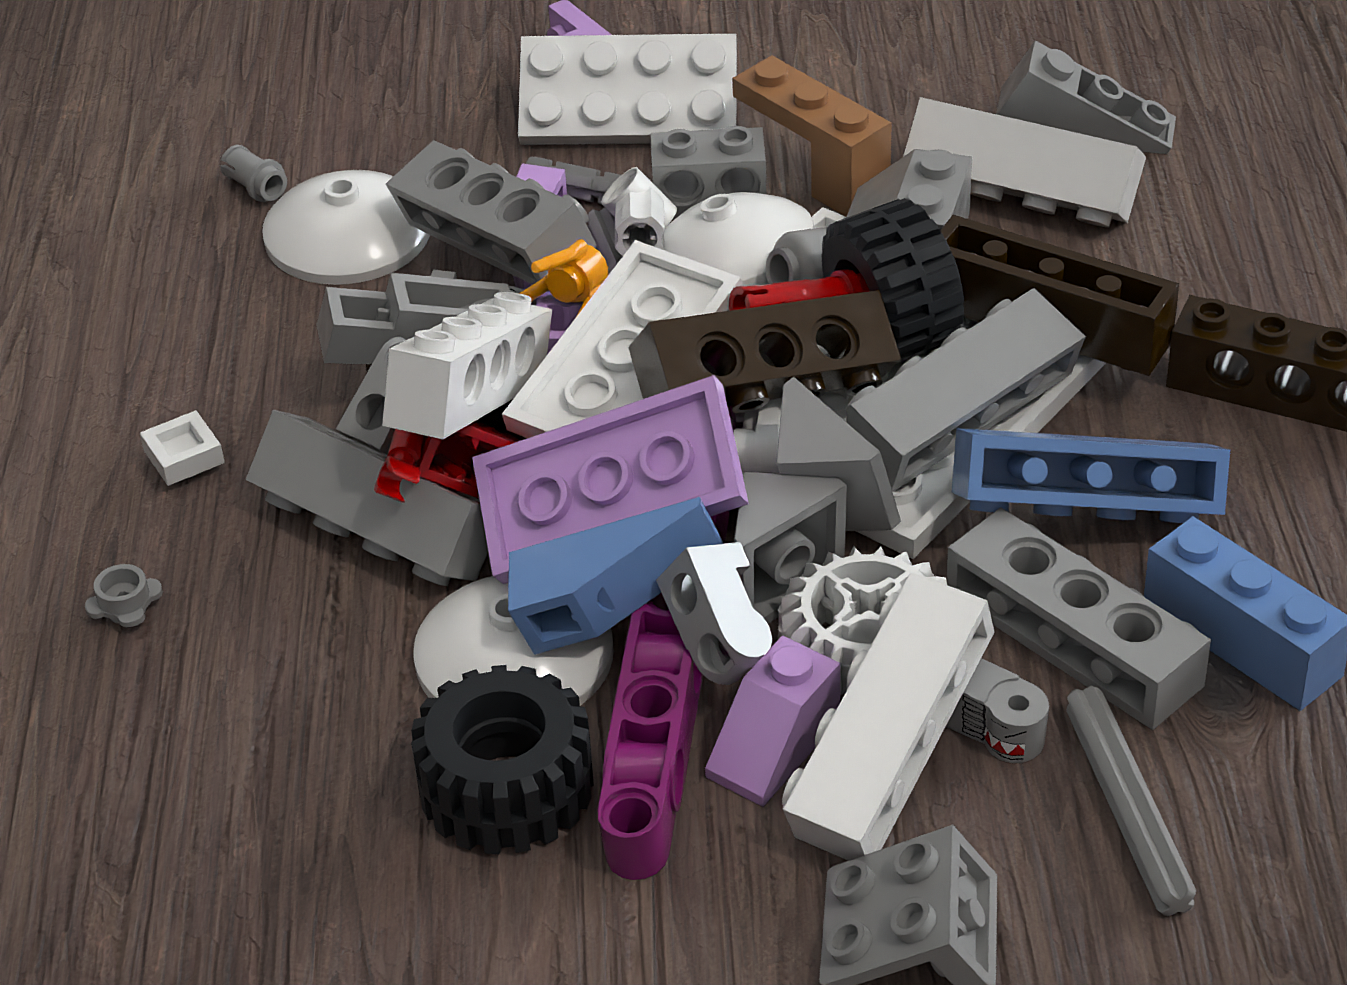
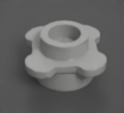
(122, 595)

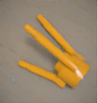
(572, 274)

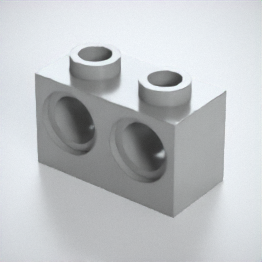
(708, 163)

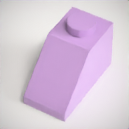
(774, 720)

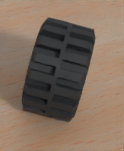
(908, 263)
(511, 798)

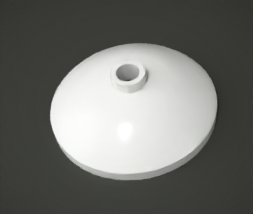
(340, 229)
(735, 232)
(477, 632)

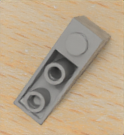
(1067, 96)

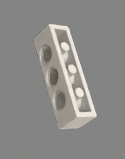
(465, 365)

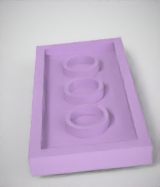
(610, 470)

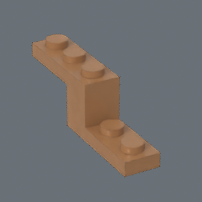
(845, 137)

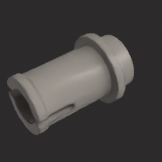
(262, 178)

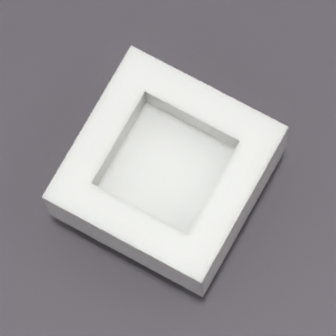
(182, 447)

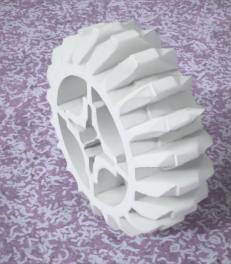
(849, 598)

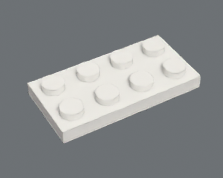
(624, 87)
(591, 362)

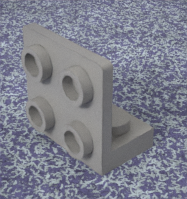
(909, 908)

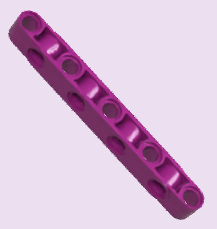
(649, 738)

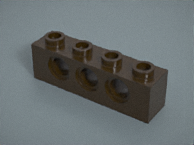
(847, 326)
(1260, 361)

